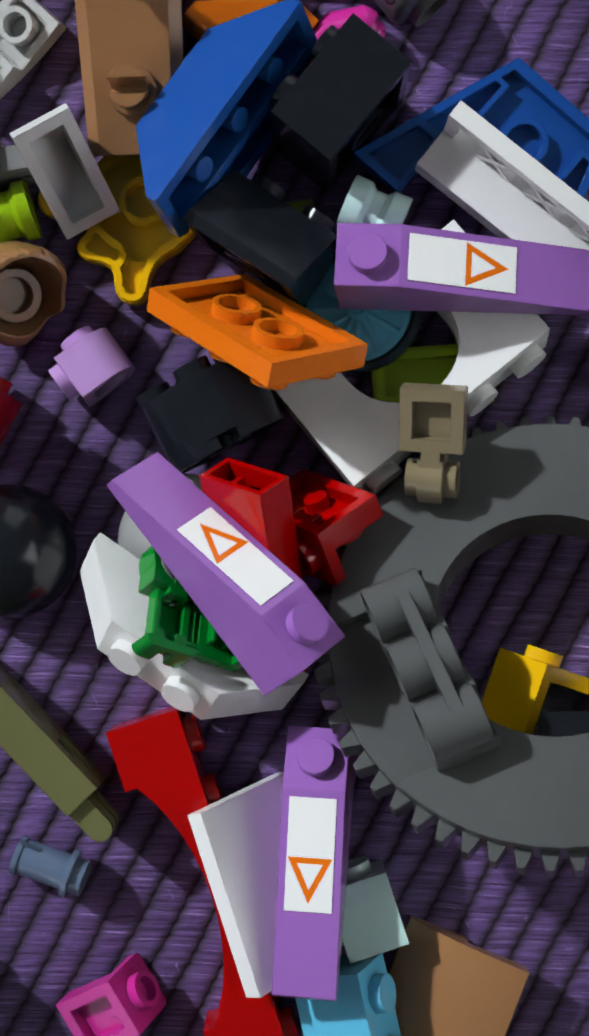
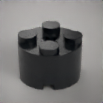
(207, 412)

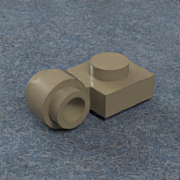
(436, 425)

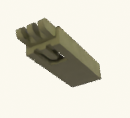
(54, 760)

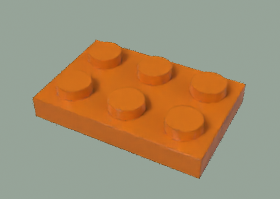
(257, 330)

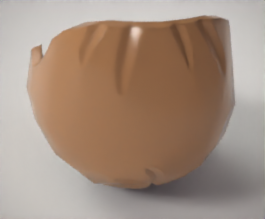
(30, 290)

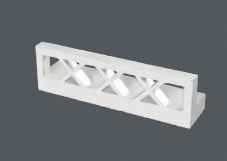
(503, 184)

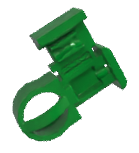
(176, 629)

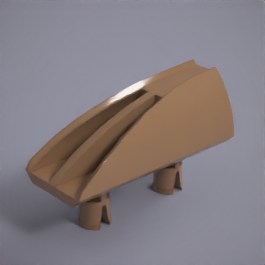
(125, 63)

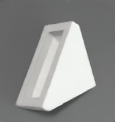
(65, 171)

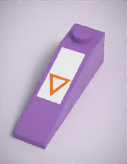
(456, 272)
(235, 581)
(312, 864)

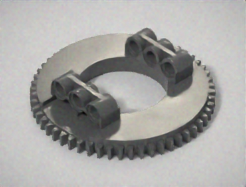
(401, 678)

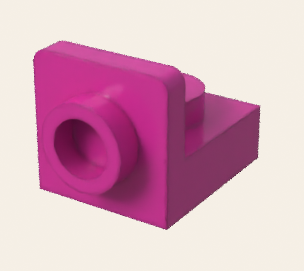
(115, 1003)

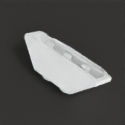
(119, 620)

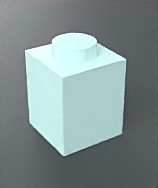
(370, 912)

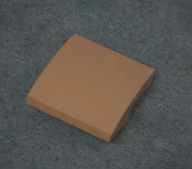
(452, 985)

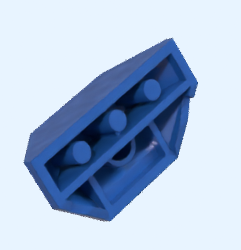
(219, 107)

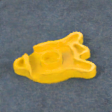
(134, 238)

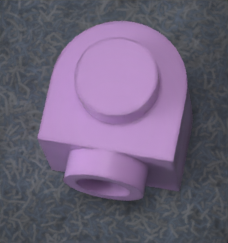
(91, 365)

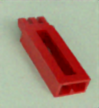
(262, 513)

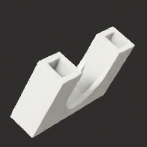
(363, 433)

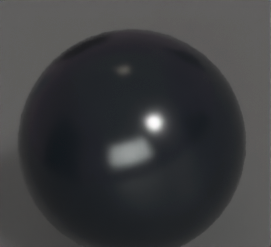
(35, 551)

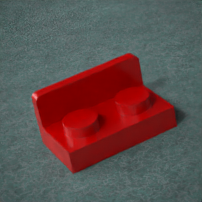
(326, 518)

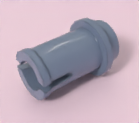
(51, 866)

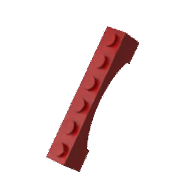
(163, 763)

